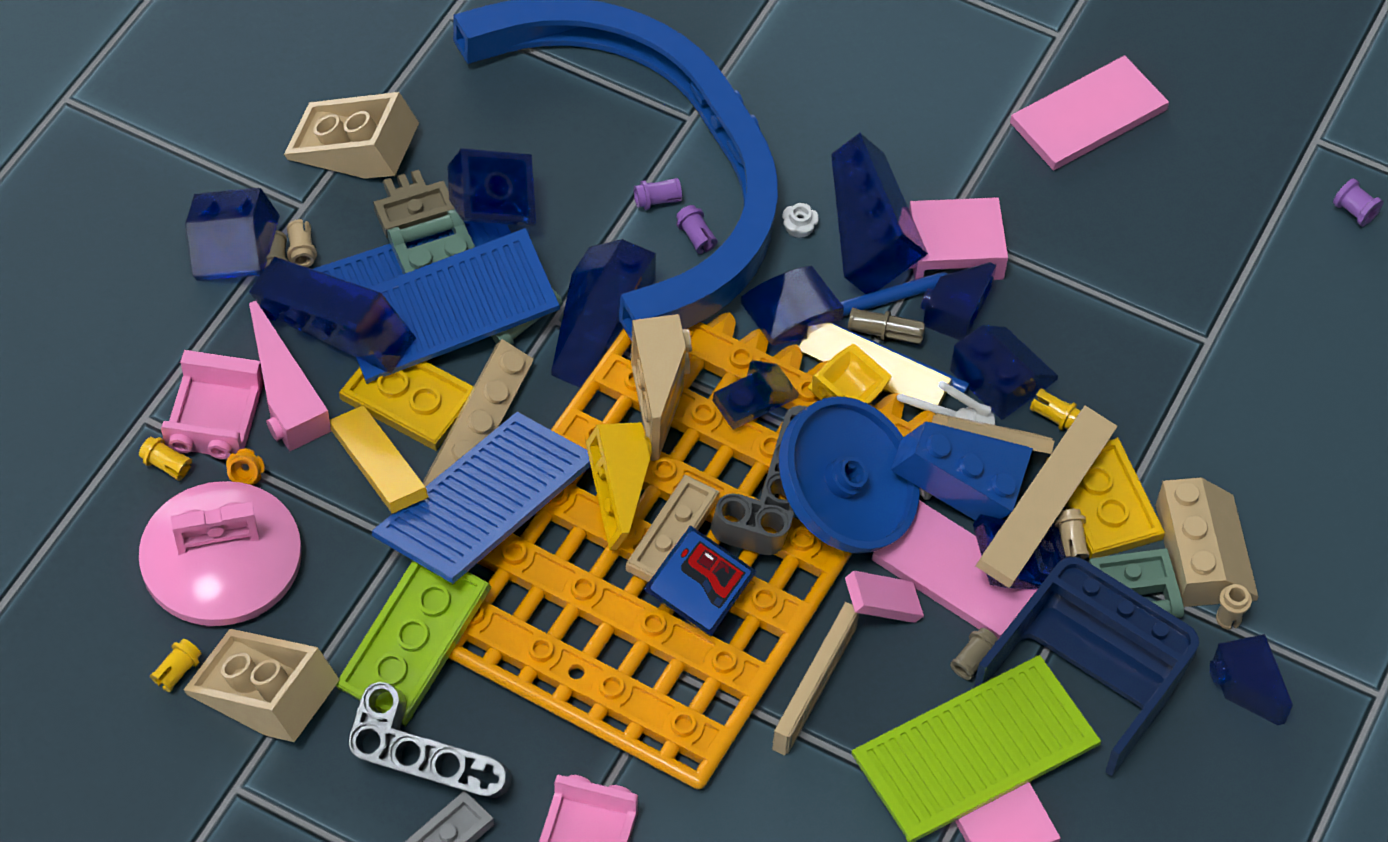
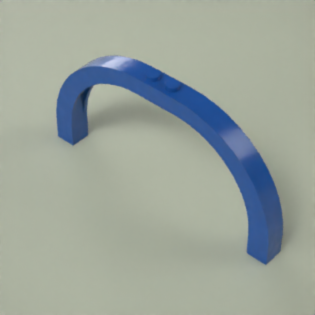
(636, 36)

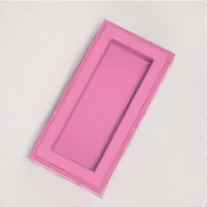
(884, 596)

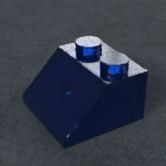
(492, 187)
(230, 233)
(1000, 369)

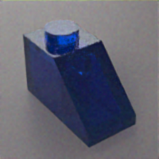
(958, 300)
(1252, 678)

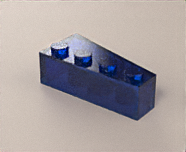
(873, 218)
(334, 312)

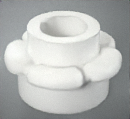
(800, 226)

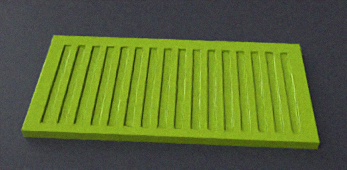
(975, 748)

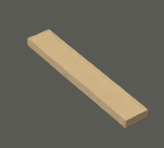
(1046, 497)

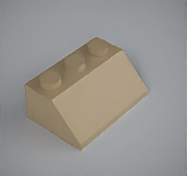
(1203, 540)

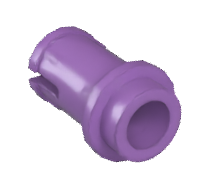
(657, 193)
(691, 221)

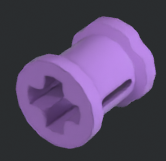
(1358, 202)

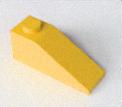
(619, 466)

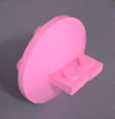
(220, 553)

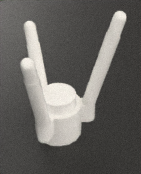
(974, 411)

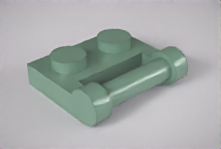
(433, 251)
(1145, 574)

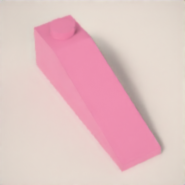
(293, 404)

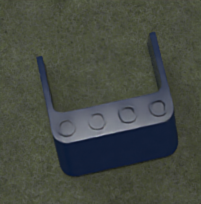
(1107, 635)

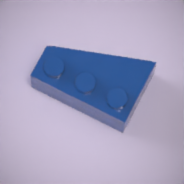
(963, 468)

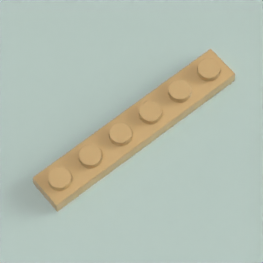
(484, 405)

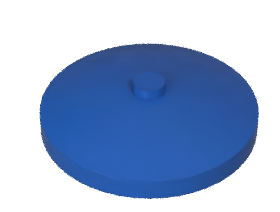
(841, 477)

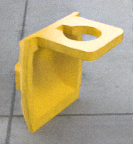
(850, 375)

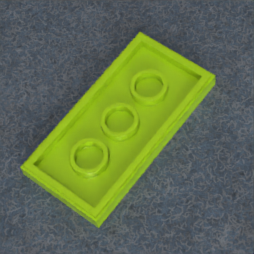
(413, 636)

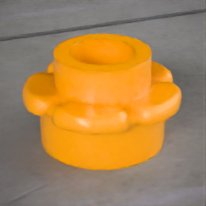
(238, 474)

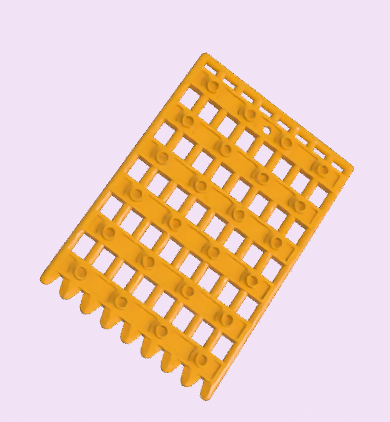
(633, 619)

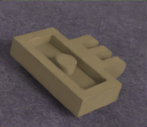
(411, 202)

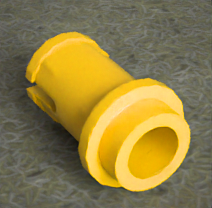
(1056, 411)
(165, 458)
(176, 664)

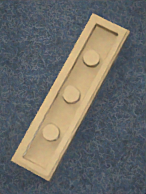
(815, 679)

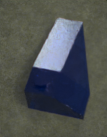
(593, 305)

